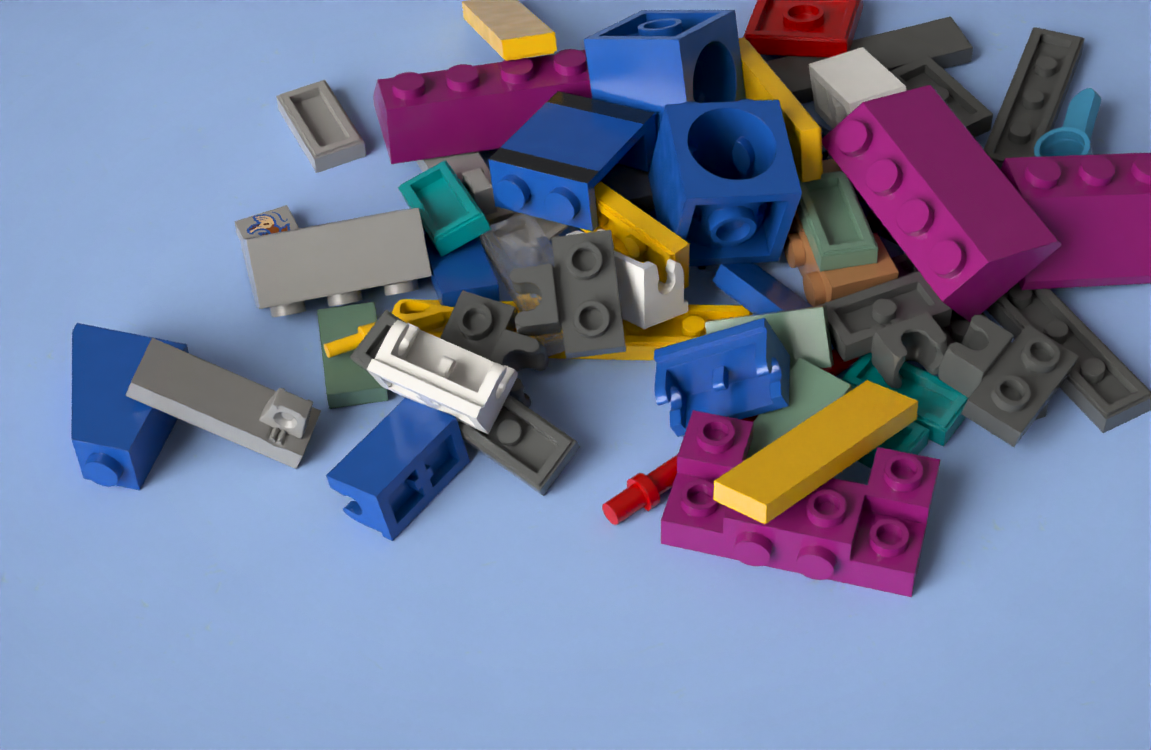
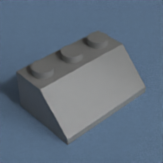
(337, 261)

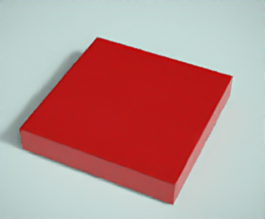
(803, 27)

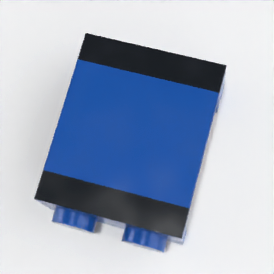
(564, 153)

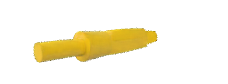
(416, 312)

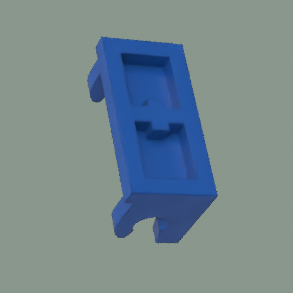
(723, 374)
(400, 467)

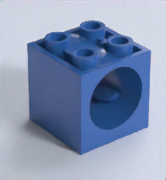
(666, 60)
(725, 180)

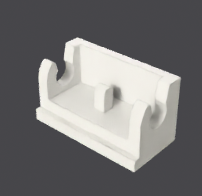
(847, 81)
(642, 296)
(442, 375)

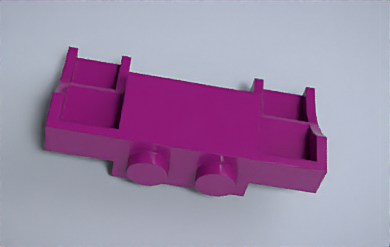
(835, 533)

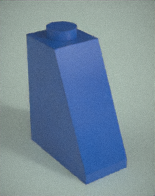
(110, 432)

